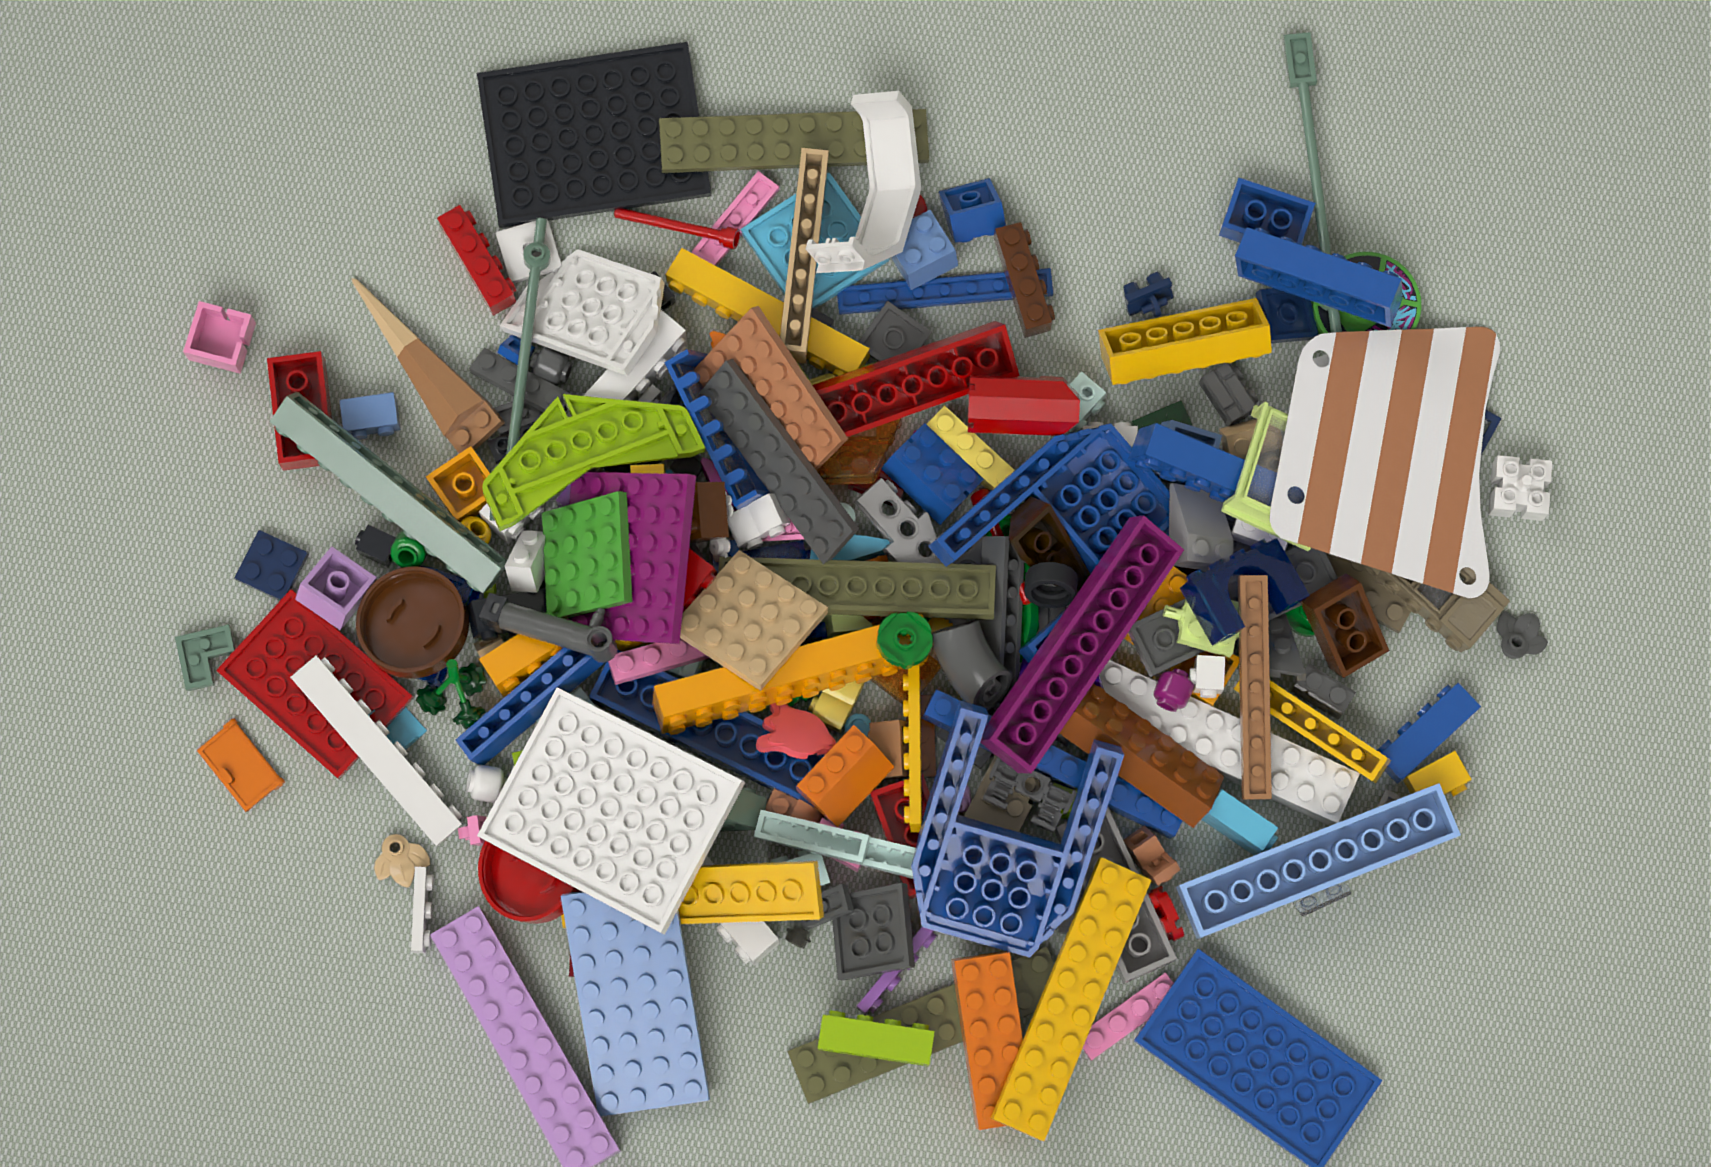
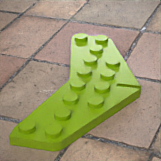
(596, 435)

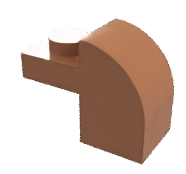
(789, 806)
(1150, 856)

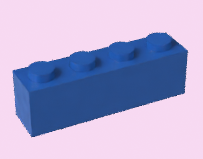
(1429, 731)

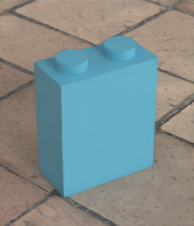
(1241, 824)

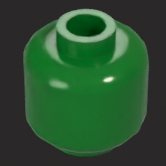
(407, 552)

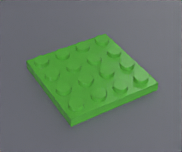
(587, 556)

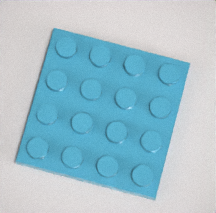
(772, 234)

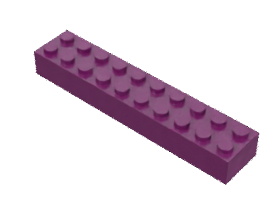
(1080, 644)

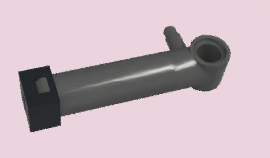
(502, 615)

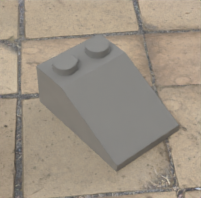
(1198, 528)

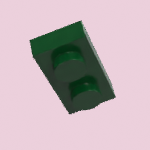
(1172, 412)

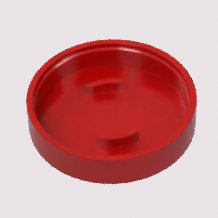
(519, 888)

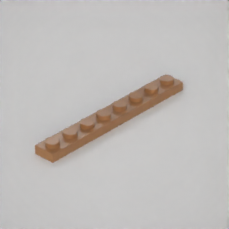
(1254, 687)

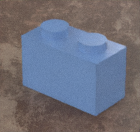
(370, 415)

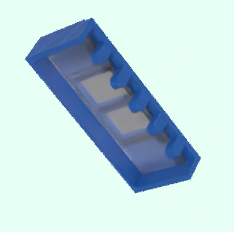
(732, 467)

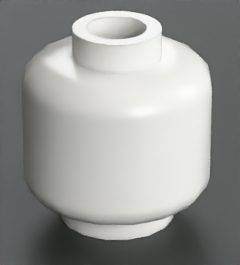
(485, 783)

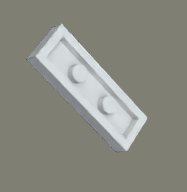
(421, 910)

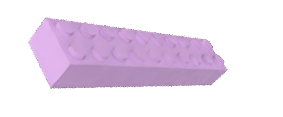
(524, 1041)

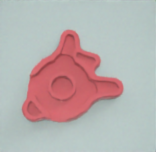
(794, 733)

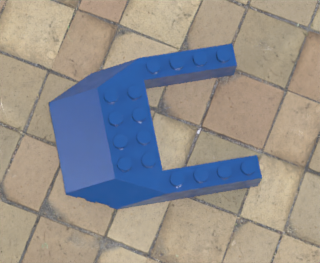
(1089, 489)
(994, 880)

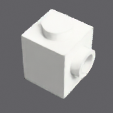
(1208, 675)

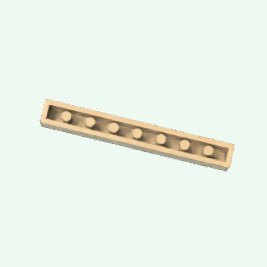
(801, 264)

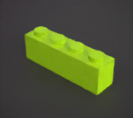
(876, 1040)

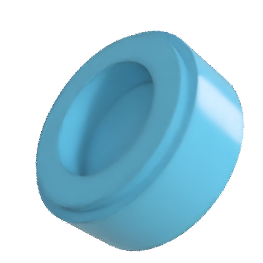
(860, 721)

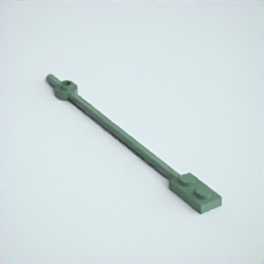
(1302, 75)
(535, 265)

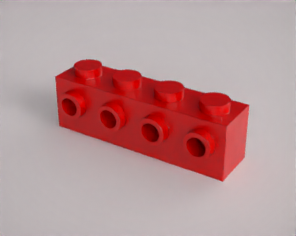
(476, 259)

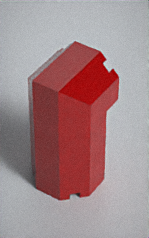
(1022, 405)

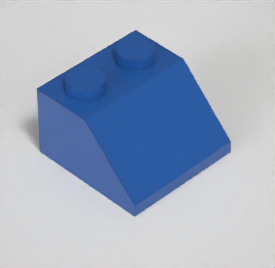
(972, 210)

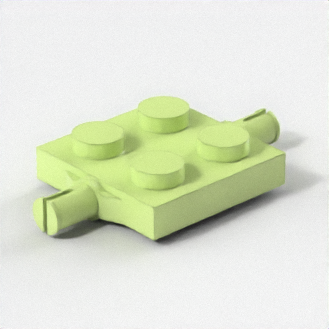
(1192, 633)

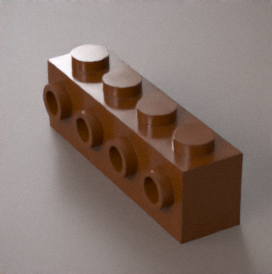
(1022, 279)

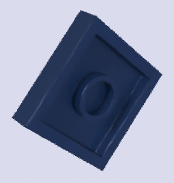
(1288, 316)
(271, 565)

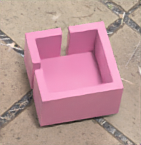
(217, 340)

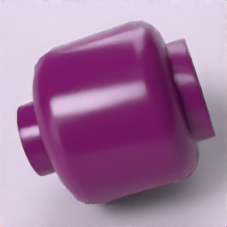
(1173, 690)

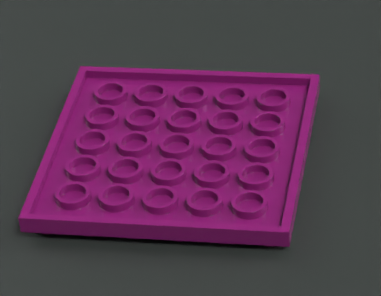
(659, 549)

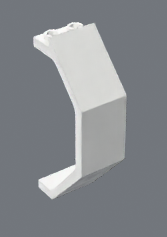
(892, 189)

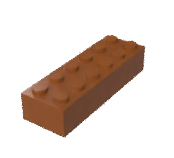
(1150, 759)

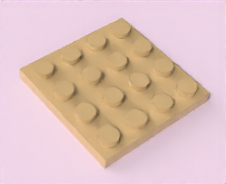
(750, 620)

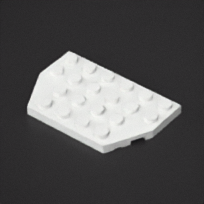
(594, 311)

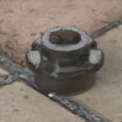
(798, 936)

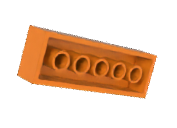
(988, 1027)

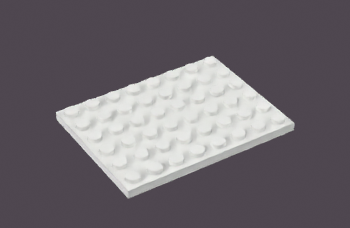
(611, 810)

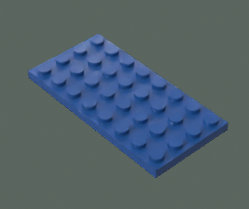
(1257, 1060)

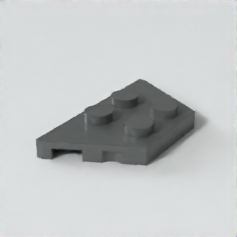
(1283, 651)

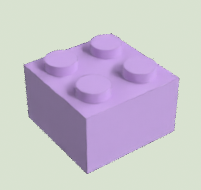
(335, 588)

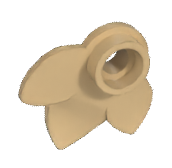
(402, 863)

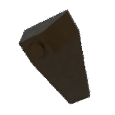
(1042, 538)

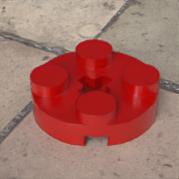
(1166, 912)

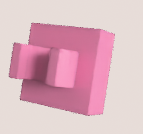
(471, 831)

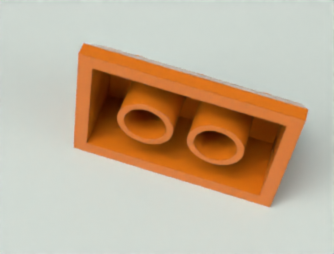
(845, 776)

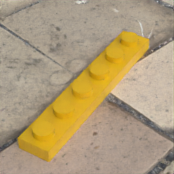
(912, 760)

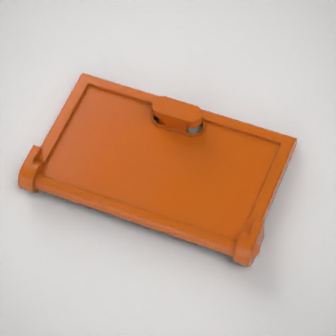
(235, 757)

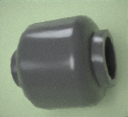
(551, 366)

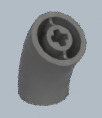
(971, 664)

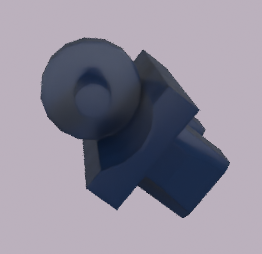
(1150, 297)

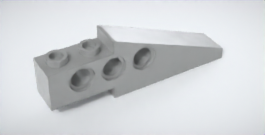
(900, 547)

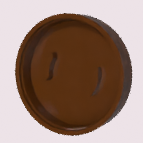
(412, 622)

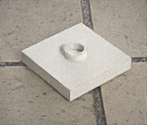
(512, 245)

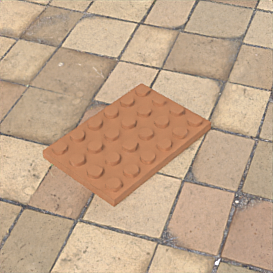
(780, 384)

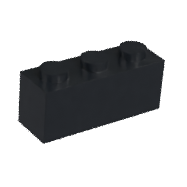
(531, 600)

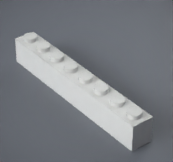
(376, 750)

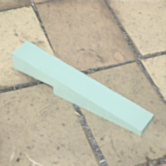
(835, 843)

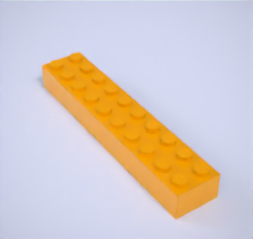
(807, 671)

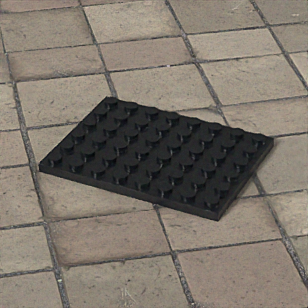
(587, 133)

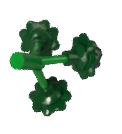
(465, 679)

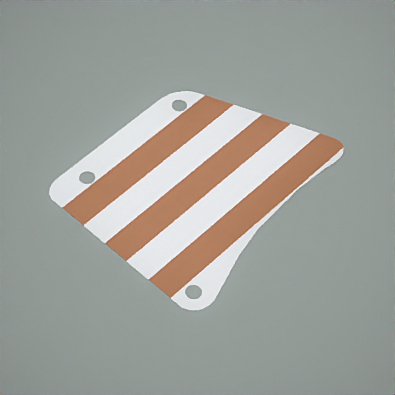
(1391, 452)

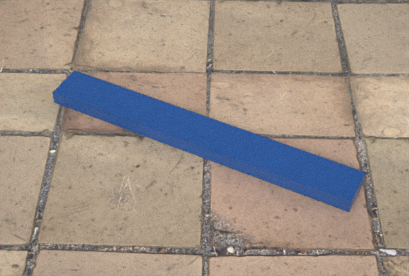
(933, 293)

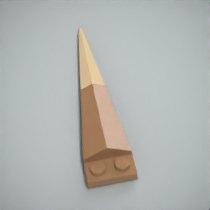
(453, 403)

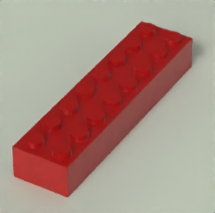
(917, 378)

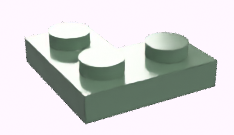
(197, 649)

